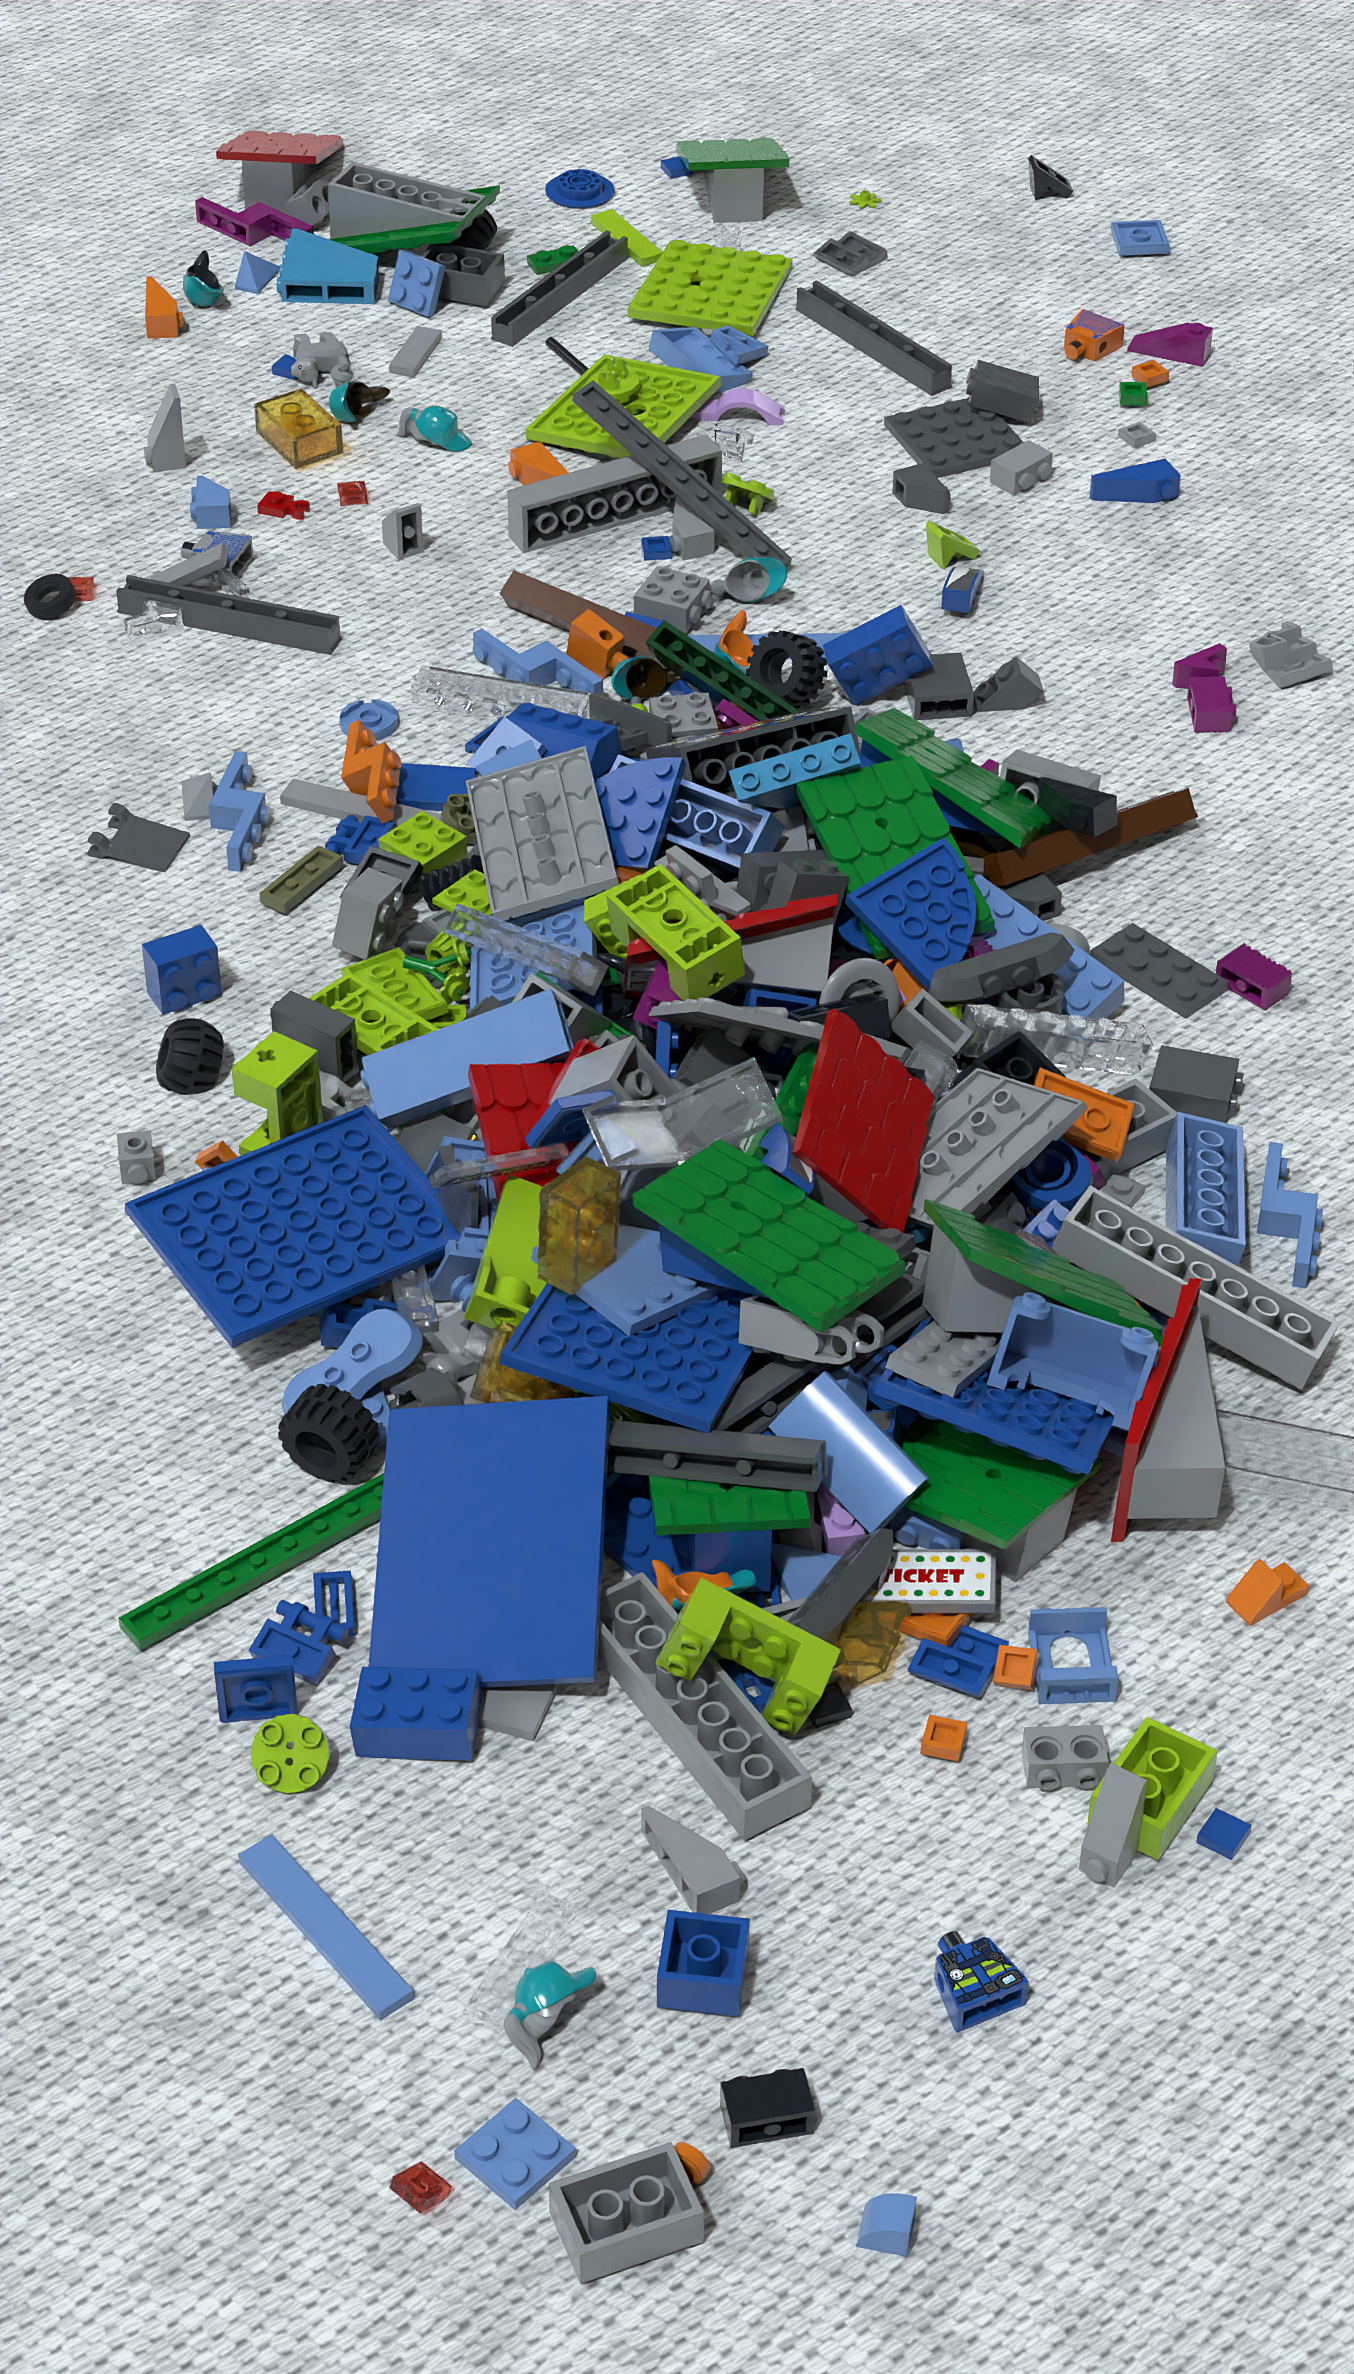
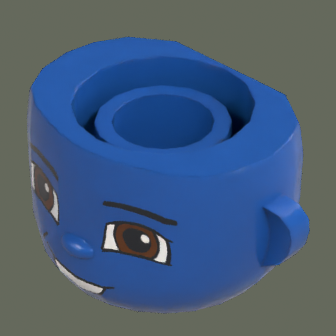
(1056, 1174)

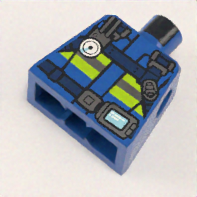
(976, 1981)

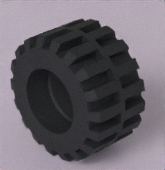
(806, 667)
(328, 1433)

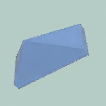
(255, 273)
(800, 1569)

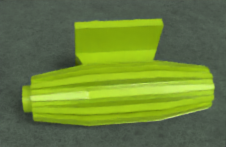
(467, 891)

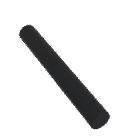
(566, 356)

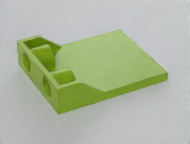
(506, 1275)

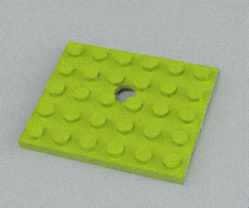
(732, 290)
(664, 393)

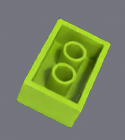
(1176, 1776)

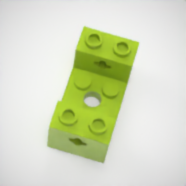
(693, 940)
(377, 1017)
(286, 1082)
(783, 1654)

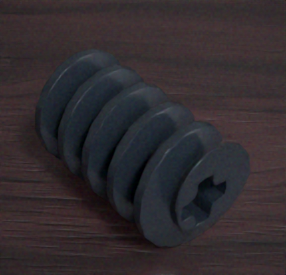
(438, 880)

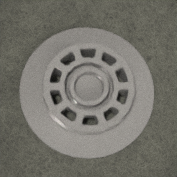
(851, 981)

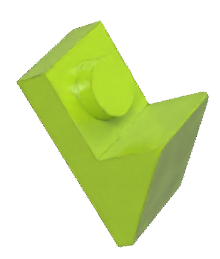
(946, 543)

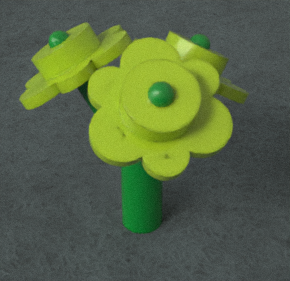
(455, 982)

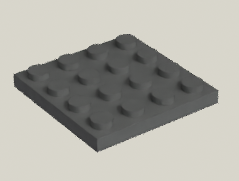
(952, 436)

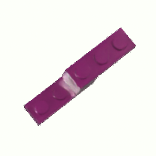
(250, 224)

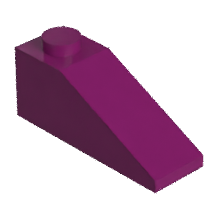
(1180, 343)

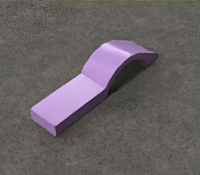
(741, 397)

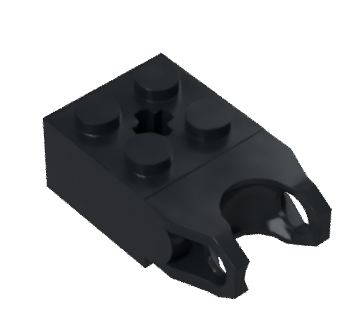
(1011, 1058)

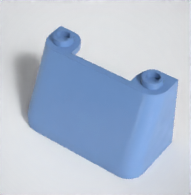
(464, 1255)
(1074, 1356)

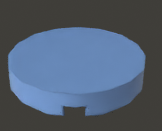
(382, 725)

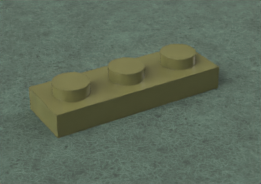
(301, 879)

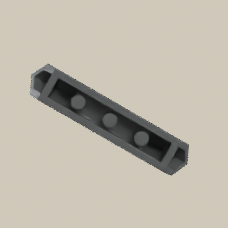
(1000, 970)
(845, 1585)

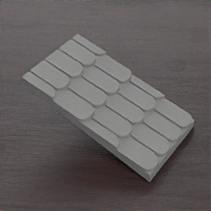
(541, 834)
(756, 1025)
(983, 1137)

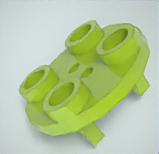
(617, 380)
(754, 490)
(271, 1753)

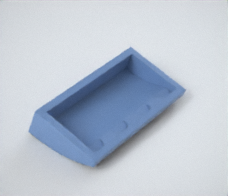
(695, 352)
(863, 1462)

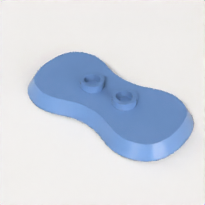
(373, 1351)

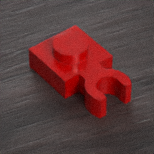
(280, 505)

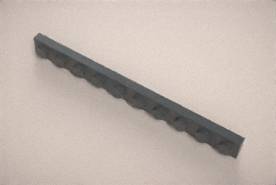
(677, 474)

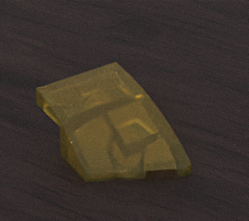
(869, 1639)

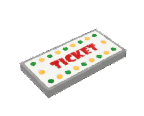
(941, 1580)

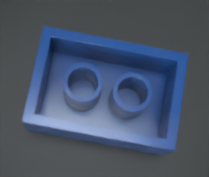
(877, 655)
(416, 1713)

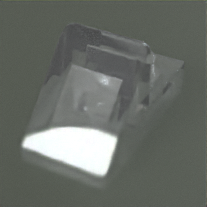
(732, 441)
(155, 623)

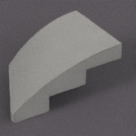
(1289, 656)

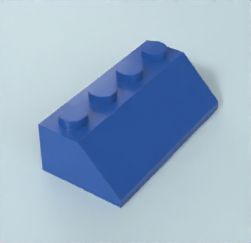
(565, 732)

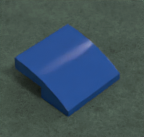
(964, 1665)

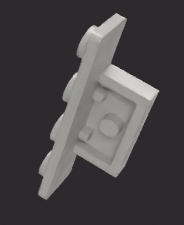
(701, 880)

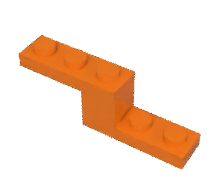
(371, 770)

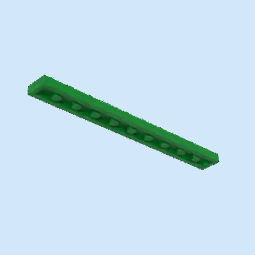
(253, 1565)

